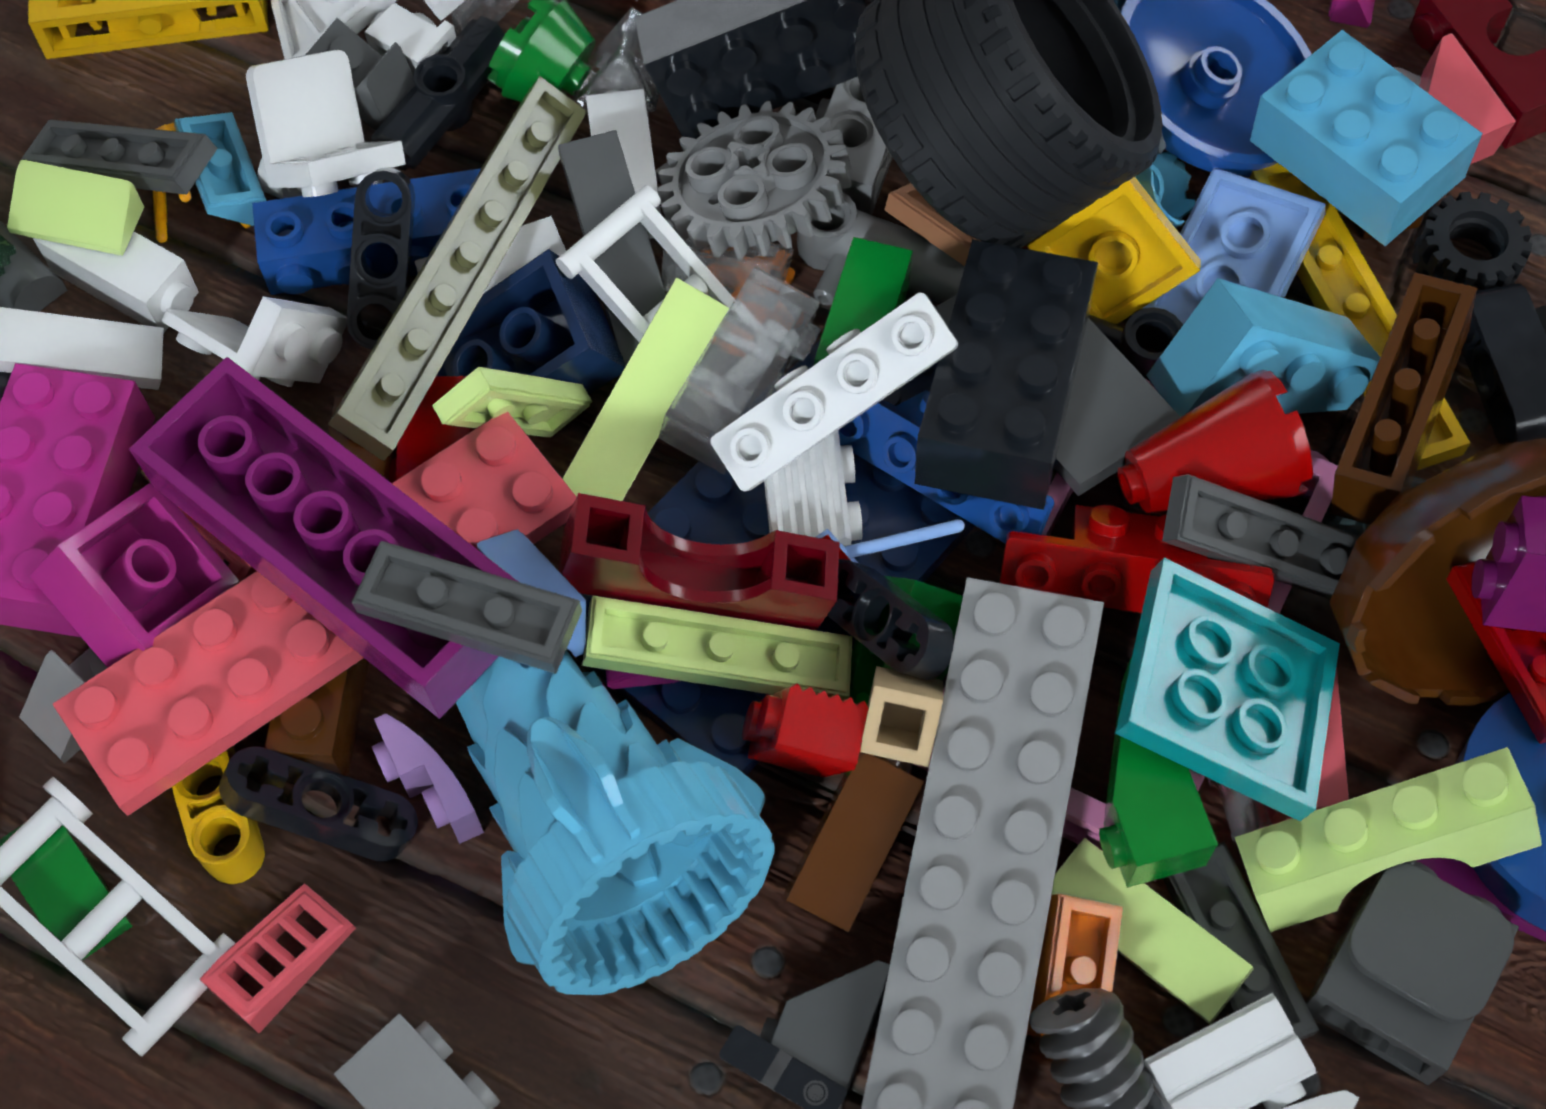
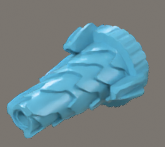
(616, 841)

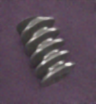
(1093, 1051)

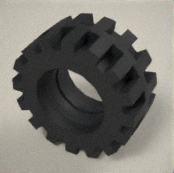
(1481, 222)

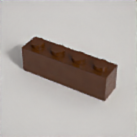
(1403, 398)

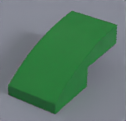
(62, 886)

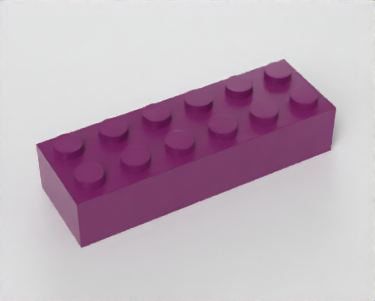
(307, 520)

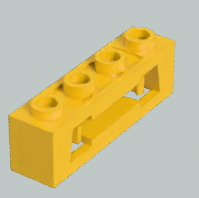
(136, 23)

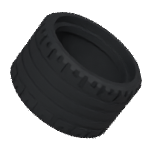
(1008, 107)

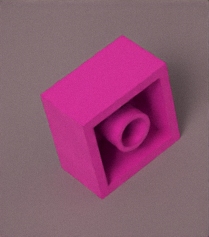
(132, 575)

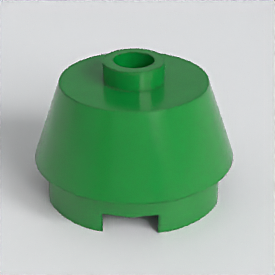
(547, 46)

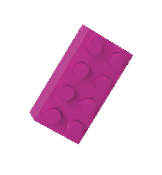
(59, 471)

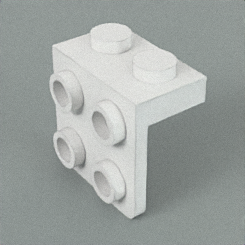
(313, 124)
(282, 343)

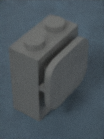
(1413, 969)

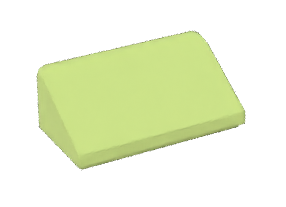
(73, 207)

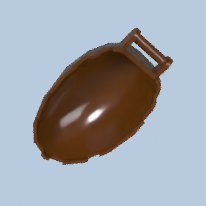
(1394, 590)

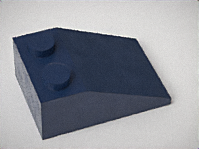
(540, 328)

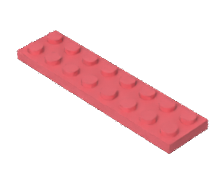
(261, 652)

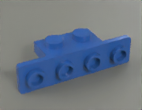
(888, 440)

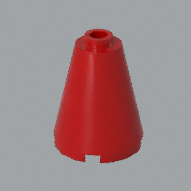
(1230, 440)

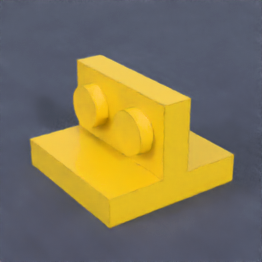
(1134, 247)

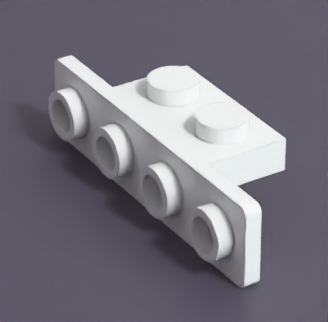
(833, 392)

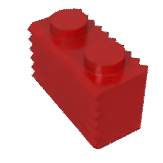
(806, 731)

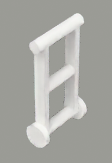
(638, 208)
(70, 812)

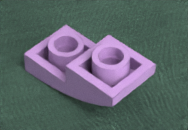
(424, 772)

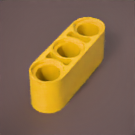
(210, 820)

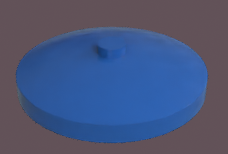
(1210, 72)

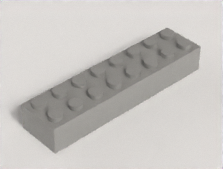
(985, 852)

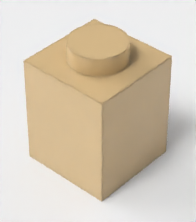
(902, 717)

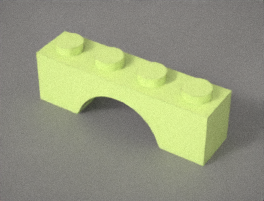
(1457, 813)

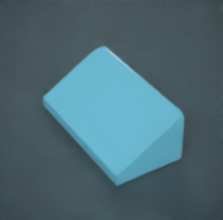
(229, 179)

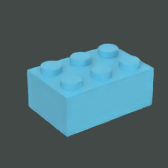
(1364, 137)

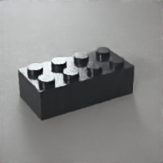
(745, 52)
(1009, 383)

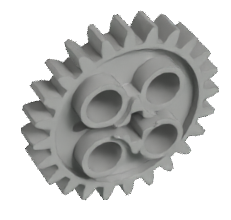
(754, 179)

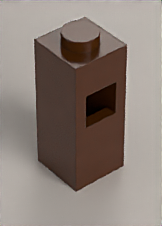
(853, 839)

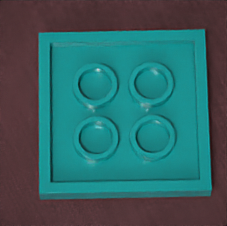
(1230, 690)

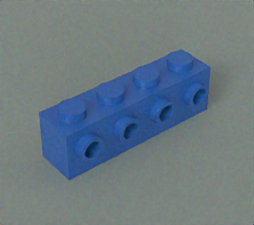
(309, 239)

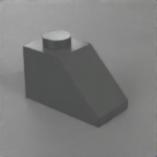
(831, 1023)

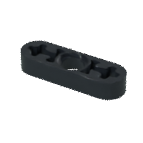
(904, 619)
(293, 817)

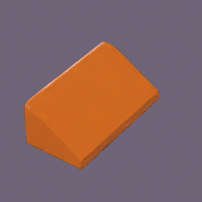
(1076, 948)

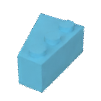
(1246, 330)

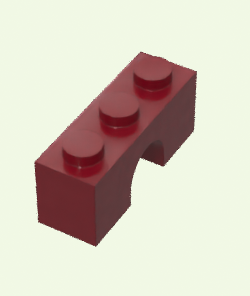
(1514, 78)

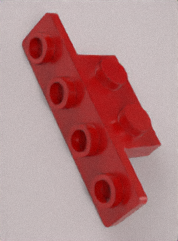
(1113, 560)

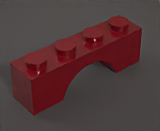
(623, 555)

